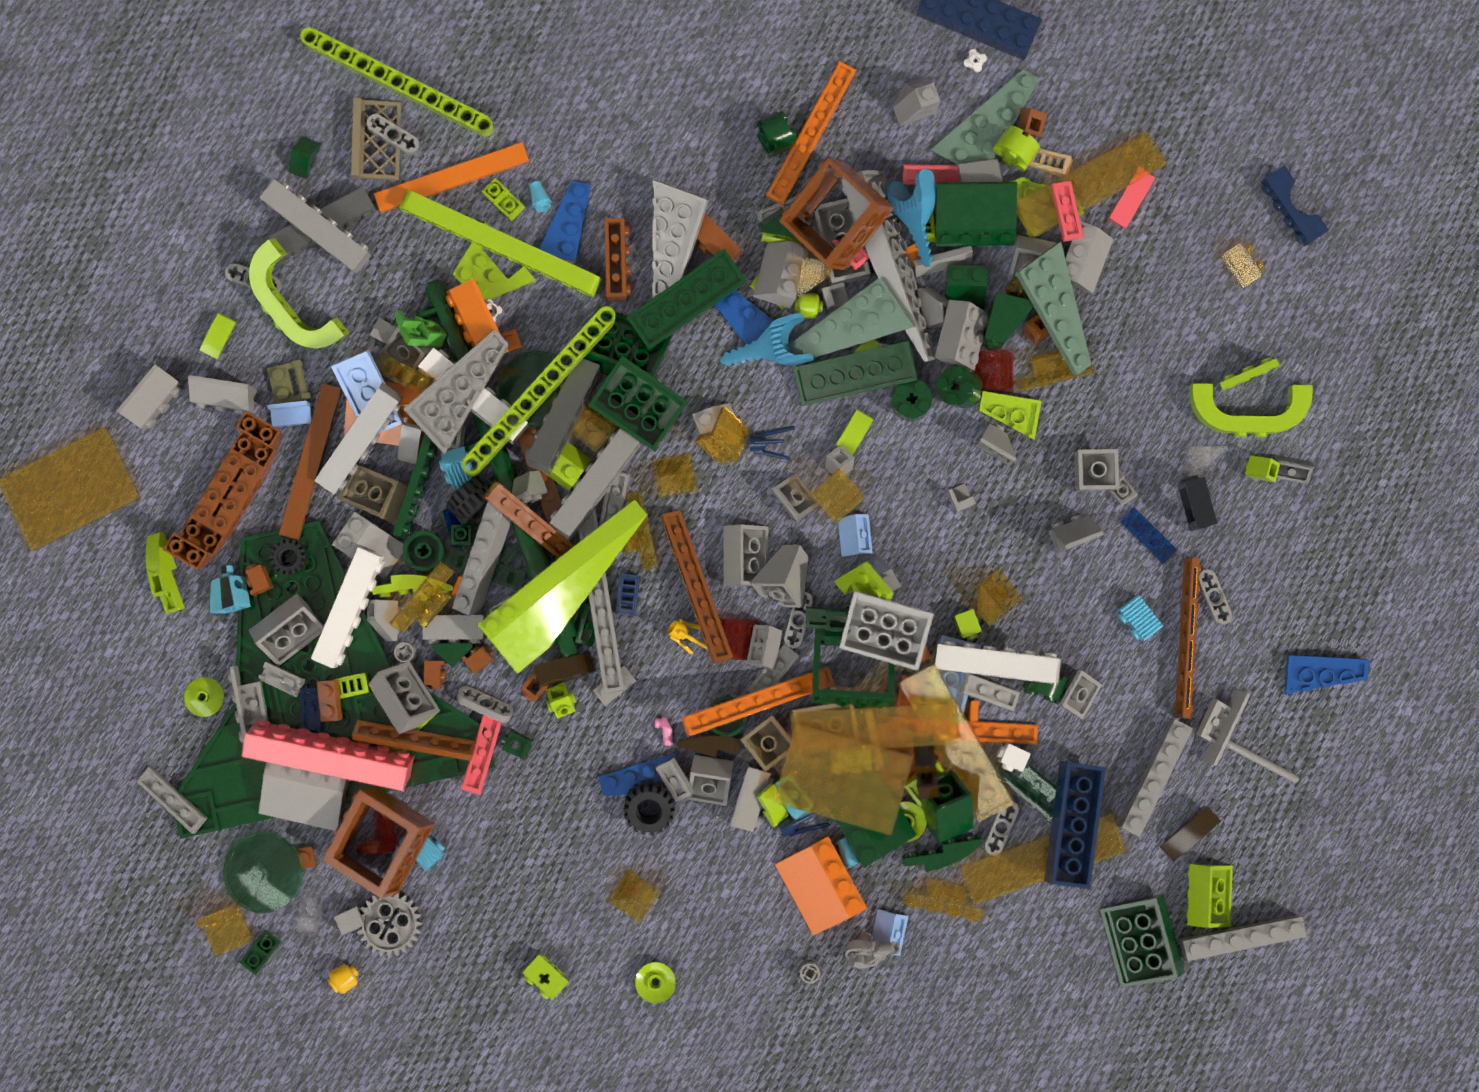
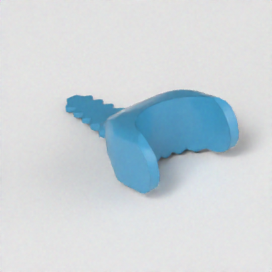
(916, 209)
(771, 345)

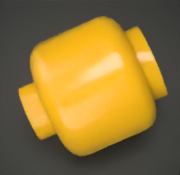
(343, 978)

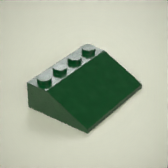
(976, 213)
(625, 342)
(638, 403)
(873, 845)
(1142, 941)

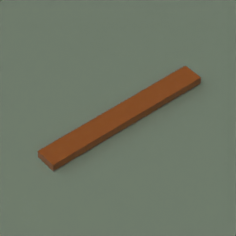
(310, 462)

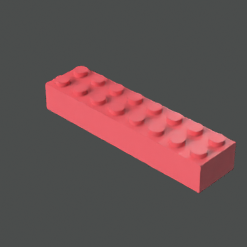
(328, 755)

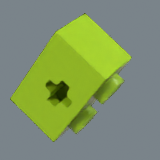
(557, 978)

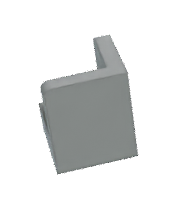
(834, 295)
(839, 459)
(960, 498)
(349, 920)

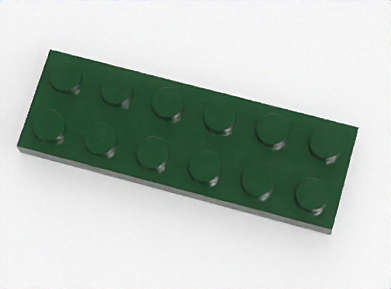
(686, 299)
(855, 373)
(415, 489)

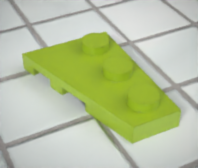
(1249, 372)
(1012, 411)

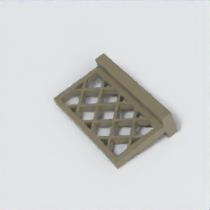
(358, 144)

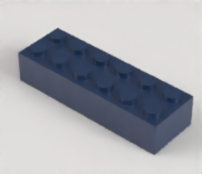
(986, 22)
(1075, 825)

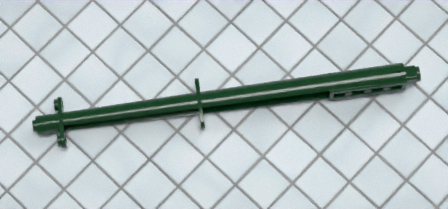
(501, 464)

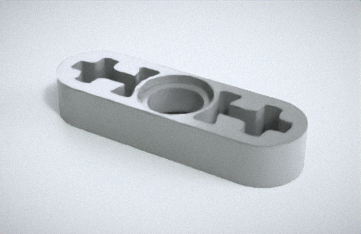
(377, 131)
(238, 279)
(1218, 589)
(799, 635)
(499, 705)
(1005, 835)

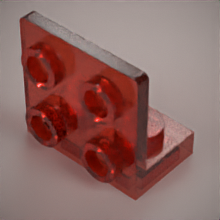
(995, 370)
(738, 636)
(385, 836)

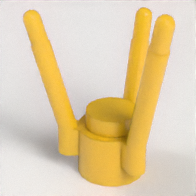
(679, 631)

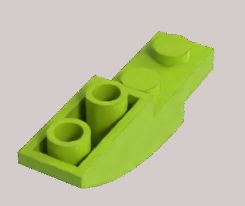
(159, 573)
(403, 585)

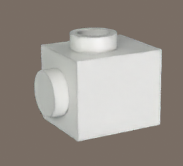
(1012, 757)

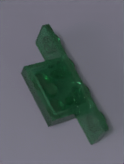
(1032, 787)

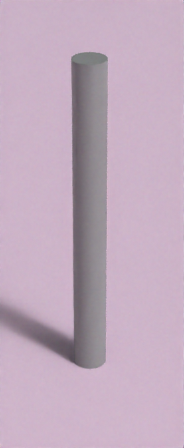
(1262, 761)

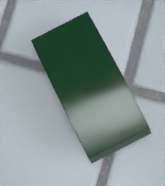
(463, 535)
(260, 952)

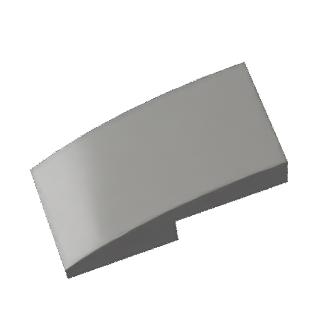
(409, 442)
(1125, 492)

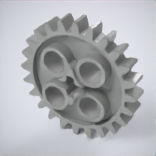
(405, 933)

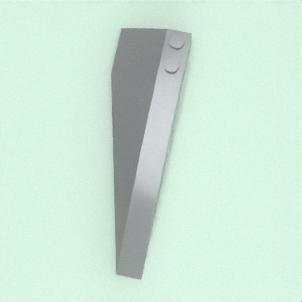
(888, 258)

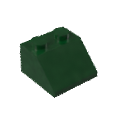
(967, 284)

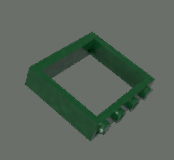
(845, 697)

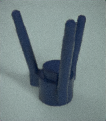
(759, 441)
(789, 825)

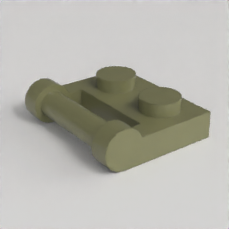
(282, 383)

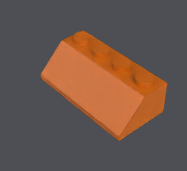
(471, 312)

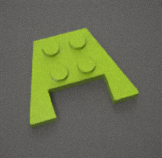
(487, 275)
(864, 580)

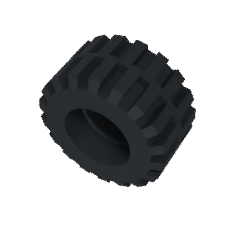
(468, 501)
(644, 822)

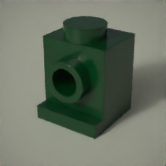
(523, 748)

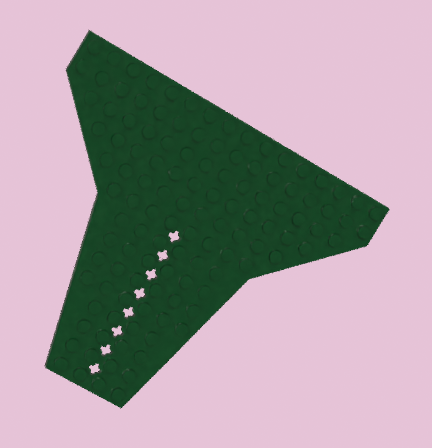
(230, 785)

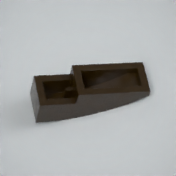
(563, 669)
(711, 744)
(926, 771)
(1190, 833)

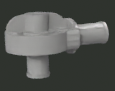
(868, 953)

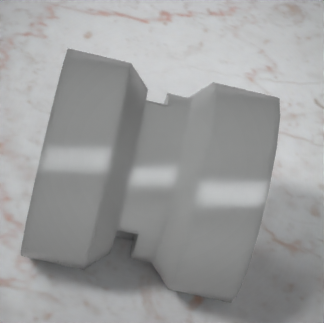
(405, 652)
(809, 968)

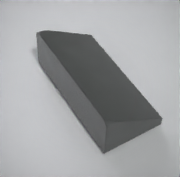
(1294, 469)

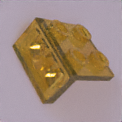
(725, 439)
(837, 496)
(226, 929)

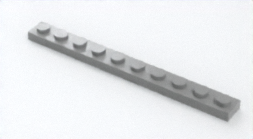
(603, 623)

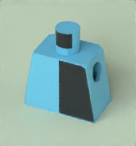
(228, 592)

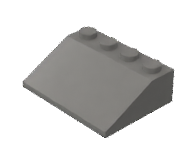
(886, 630)
(303, 796)

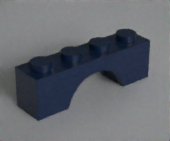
(1279, 187)

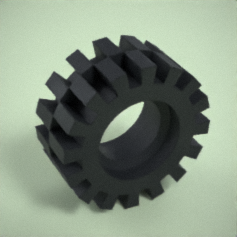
(276, 557)

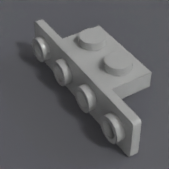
(249, 702)
(1220, 723)

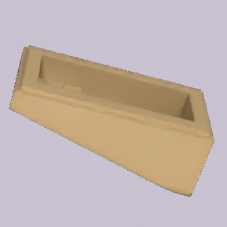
(1048, 168)

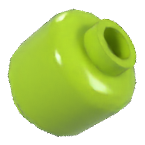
(808, 305)

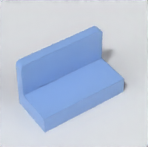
(290, 413)
(855, 535)
(889, 927)

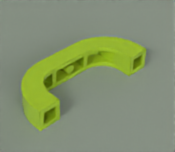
(276, 306)
(1206, 411)

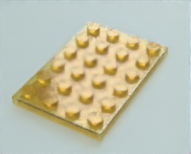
(69, 489)
(843, 779)

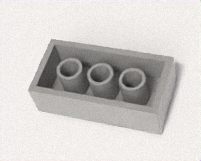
(833, 223)

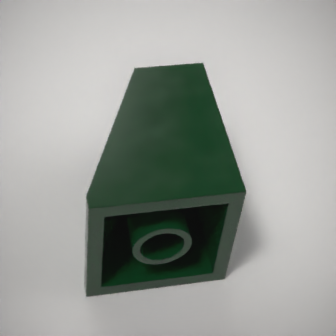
(1004, 318)
(951, 811)

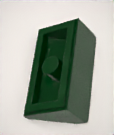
(584, 626)

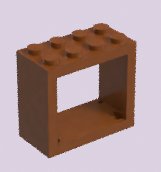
(812, 196)
(418, 833)

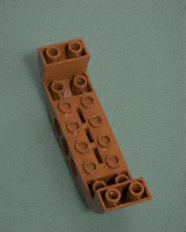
(227, 493)

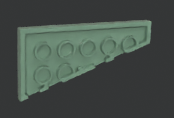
(982, 129)
(1052, 295)
(861, 319)

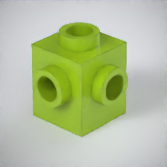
(560, 700)

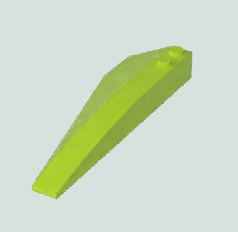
(542, 608)

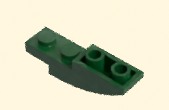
(826, 618)
(951, 853)

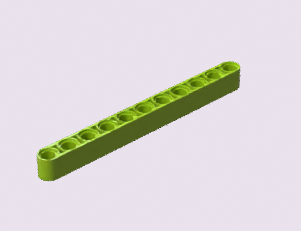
(390, 76)
(500, 243)
(541, 381)

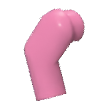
(666, 730)

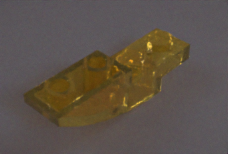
(403, 373)

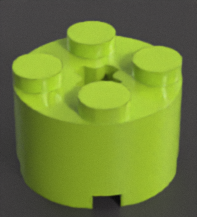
(1016, 148)

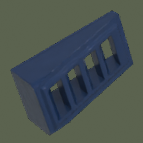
(628, 577)

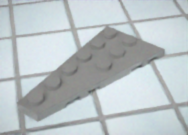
(675, 232)
(451, 397)

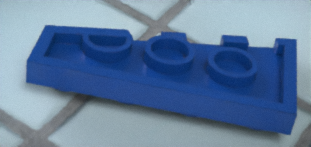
(566, 227)
(743, 317)
(1314, 672)
(622, 780)

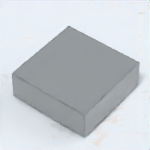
(382, 331)

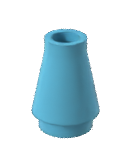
(540, 199)
(847, 853)

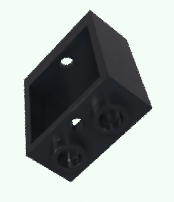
(1197, 503)

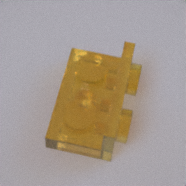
(1244, 264)

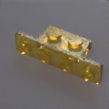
(1047, 370)
(641, 539)
(426, 600)
(946, 899)

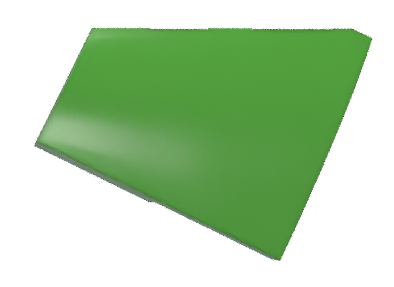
(420, 331)

